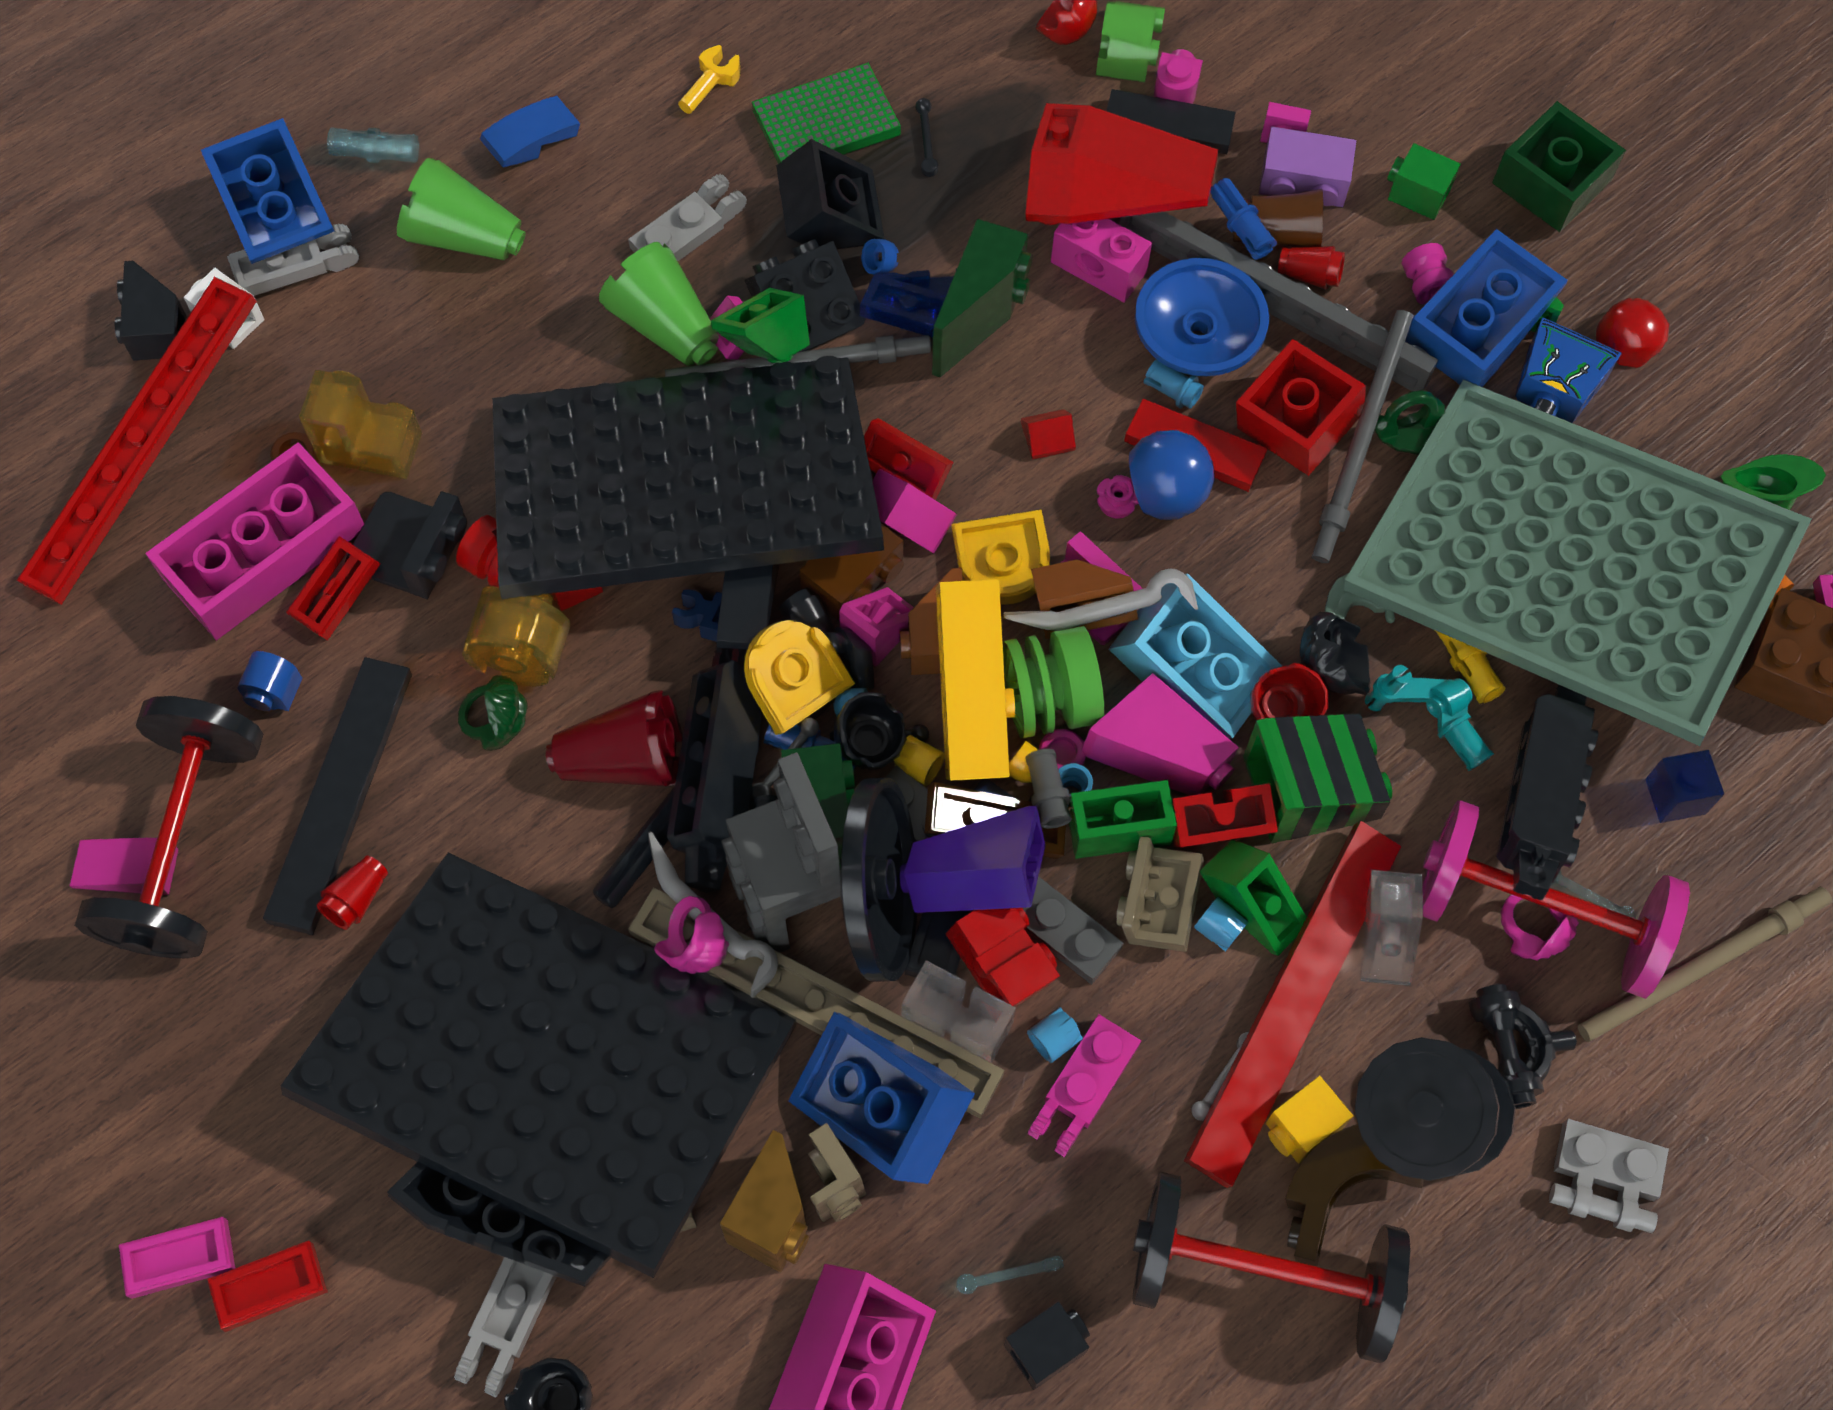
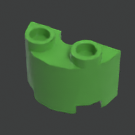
(1128, 40)

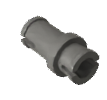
(1048, 789)

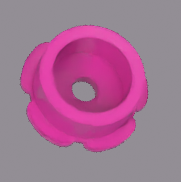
(1114, 506)

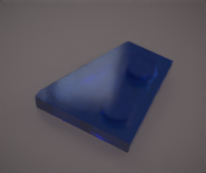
(906, 300)

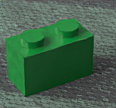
(1118, 816)

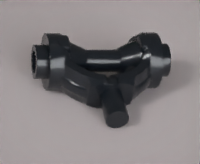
(1500, 1014)

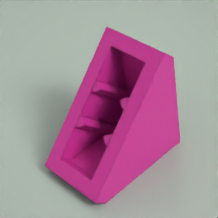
(911, 511)
(877, 620)

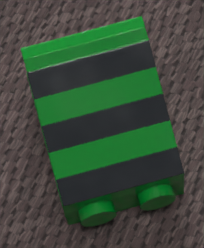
(1318, 773)

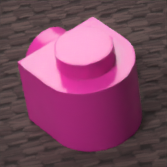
(1178, 76)

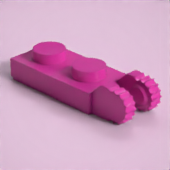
(1086, 1080)

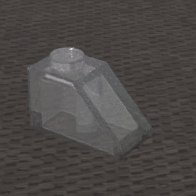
(1392, 927)

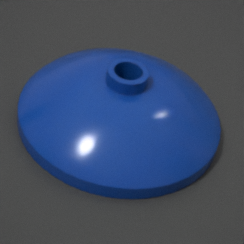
(1203, 298)

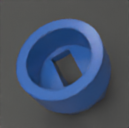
(870, 256)

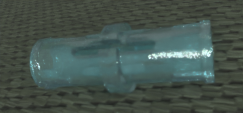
(373, 145)

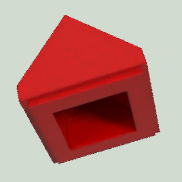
(1049, 433)

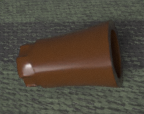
(1291, 217)

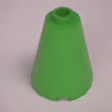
(457, 215)
(661, 304)

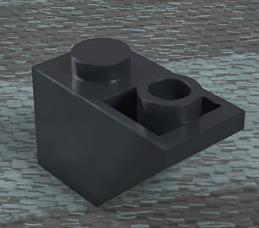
(148, 314)

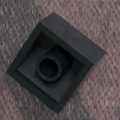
(828, 198)

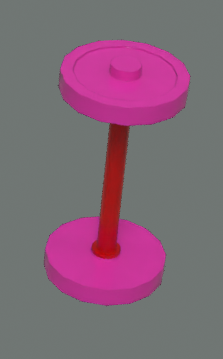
(1652, 935)

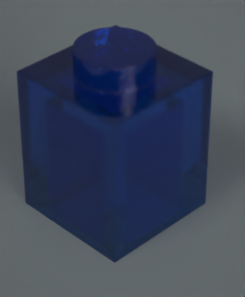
(1684, 786)

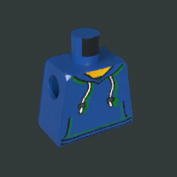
(1563, 371)

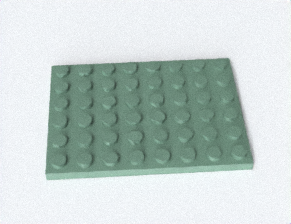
(1579, 559)

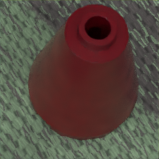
(621, 745)

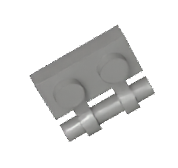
(1613, 1162)

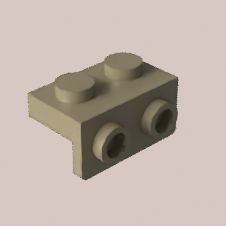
(1160, 896)

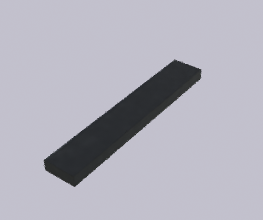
(338, 795)

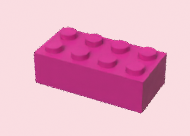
(256, 540)

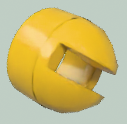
(1018, 767)

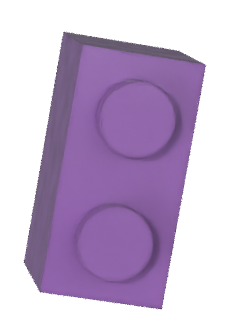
(1307, 162)

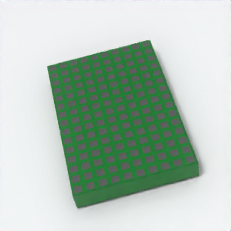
(837, 111)

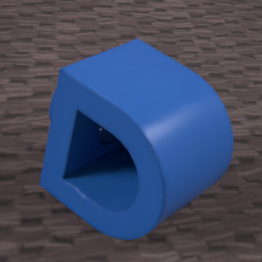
(269, 682)

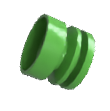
(1061, 680)

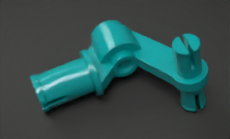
(1444, 700)

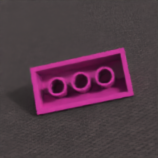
(854, 1345)

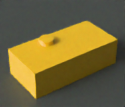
(973, 680)

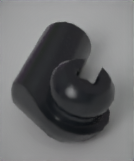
(856, 653)

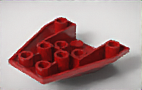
(1109, 167)

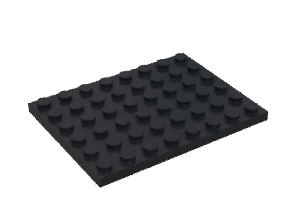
(680, 477)
(543, 1062)

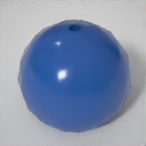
(1171, 474)

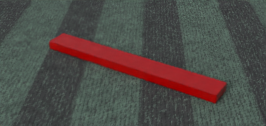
(137, 441)
(1290, 1008)

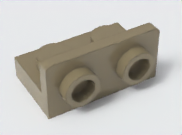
(838, 1174)

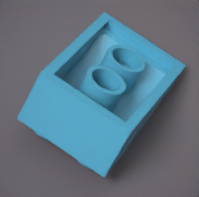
(1196, 654)

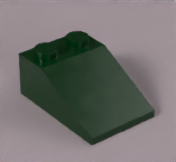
(981, 293)

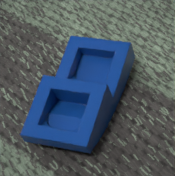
(523, 132)

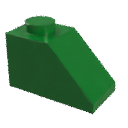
(767, 325)
(1258, 892)

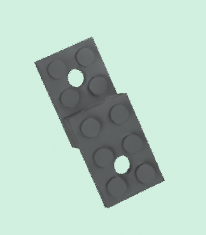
(782, 856)

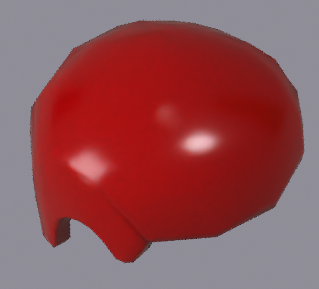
(1067, 20)
(1635, 330)
(1289, 693)

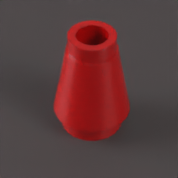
(1313, 265)
(352, 893)

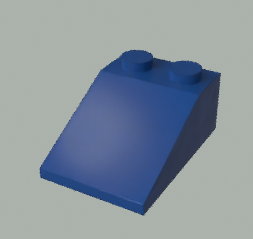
(267, 191)
(1485, 310)
(881, 1100)

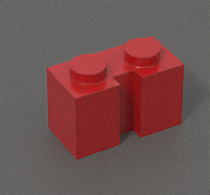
(1244, 814)
(1003, 954)

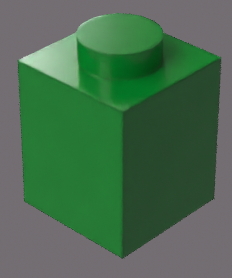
(1422, 180)

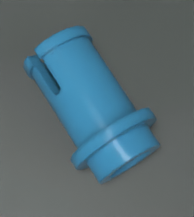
(1174, 384)

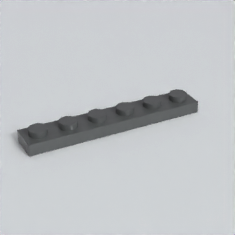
(1052, 917)

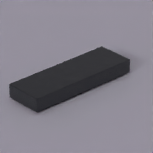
(1187, 120)

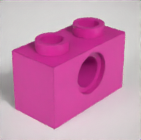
(1102, 255)

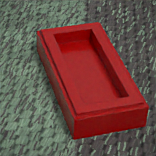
(267, 1286)

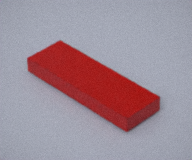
(1233, 458)

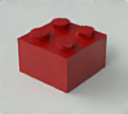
(1300, 407)

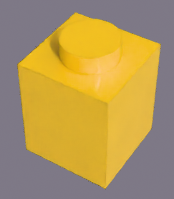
(1307, 1120)

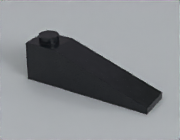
(492, 1226)

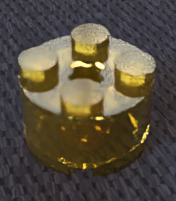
(516, 637)

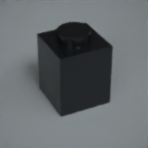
(1048, 1344)

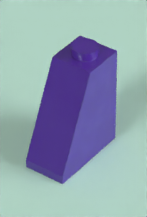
(977, 865)

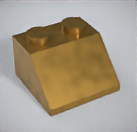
(767, 1210)

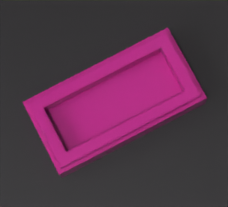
(176, 1257)

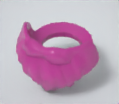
(707, 943)
(1531, 946)

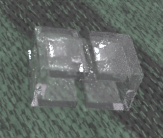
(936, 1005)

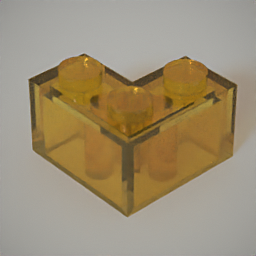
(357, 432)

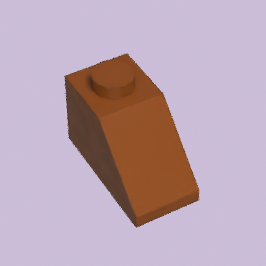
(1078, 584)
(921, 638)

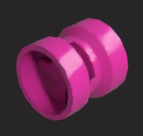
(1427, 269)

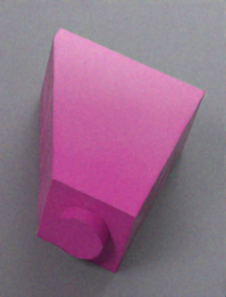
(1162, 739)

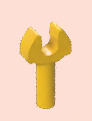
(711, 76)

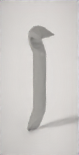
(1108, 607)
(737, 946)

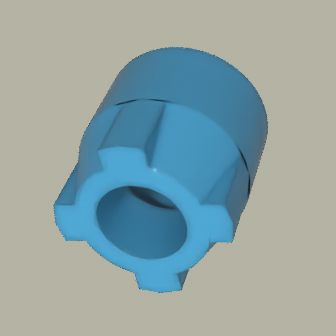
(1076, 776)
(1221, 924)
(1054, 1035)

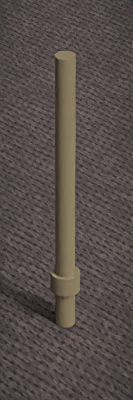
(1781, 919)

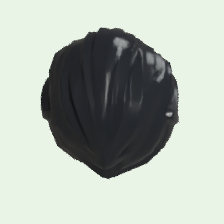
(1333, 654)

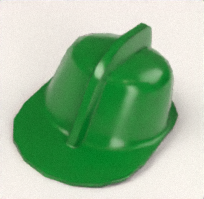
(1776, 478)

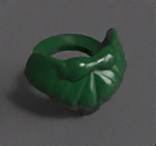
(1412, 431)
(505, 712)

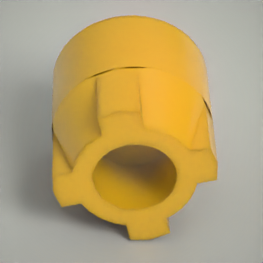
(920, 760)

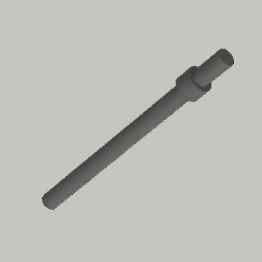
(884, 349)
(1335, 515)

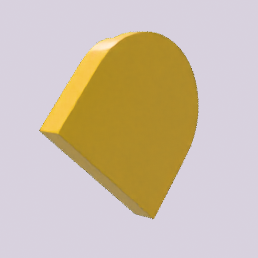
(1003, 550)
(793, 672)

